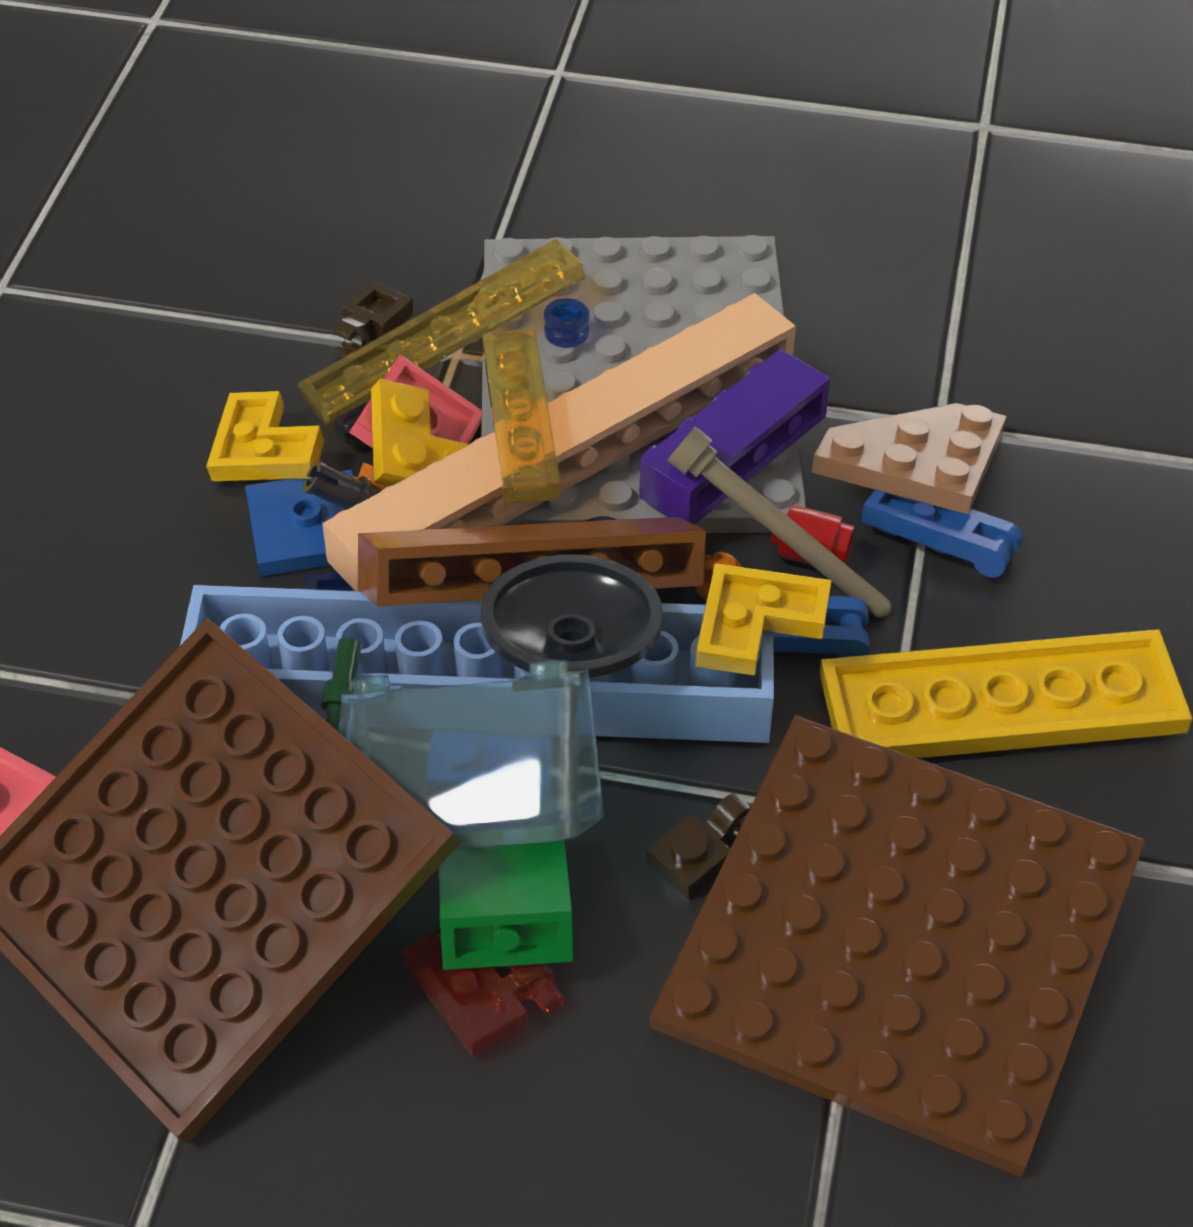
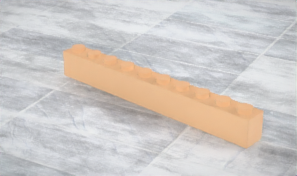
(588, 425)

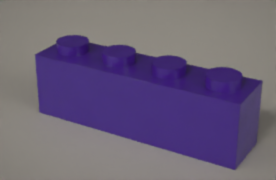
(747, 428)

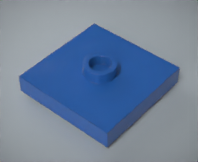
(288, 525)

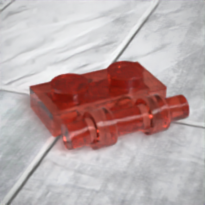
(477, 1000)

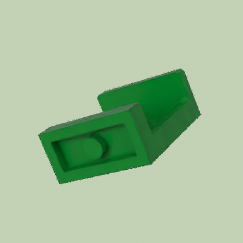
(505, 906)

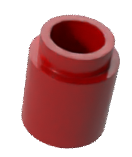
(822, 526)

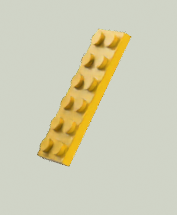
(1008, 694)

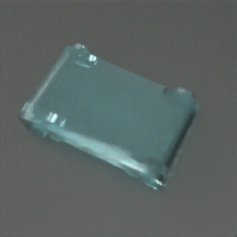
(489, 755)

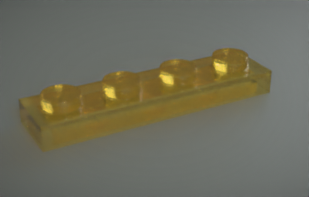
(520, 417)

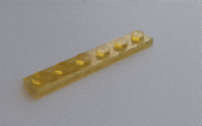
(444, 328)

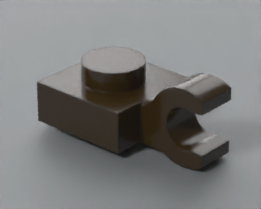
(369, 313)
(693, 851)

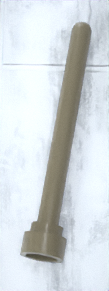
(699, 457)

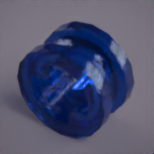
(565, 311)

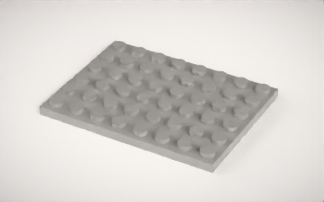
(635, 300)

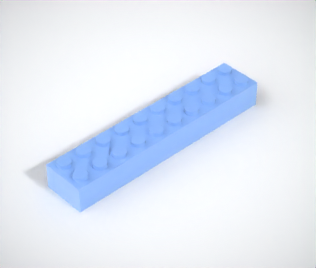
(444, 645)

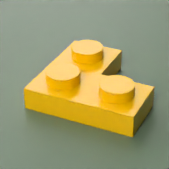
(404, 433)
(255, 447)
(753, 601)

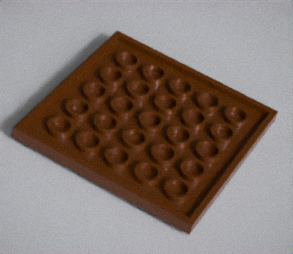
(206, 876)
(902, 942)

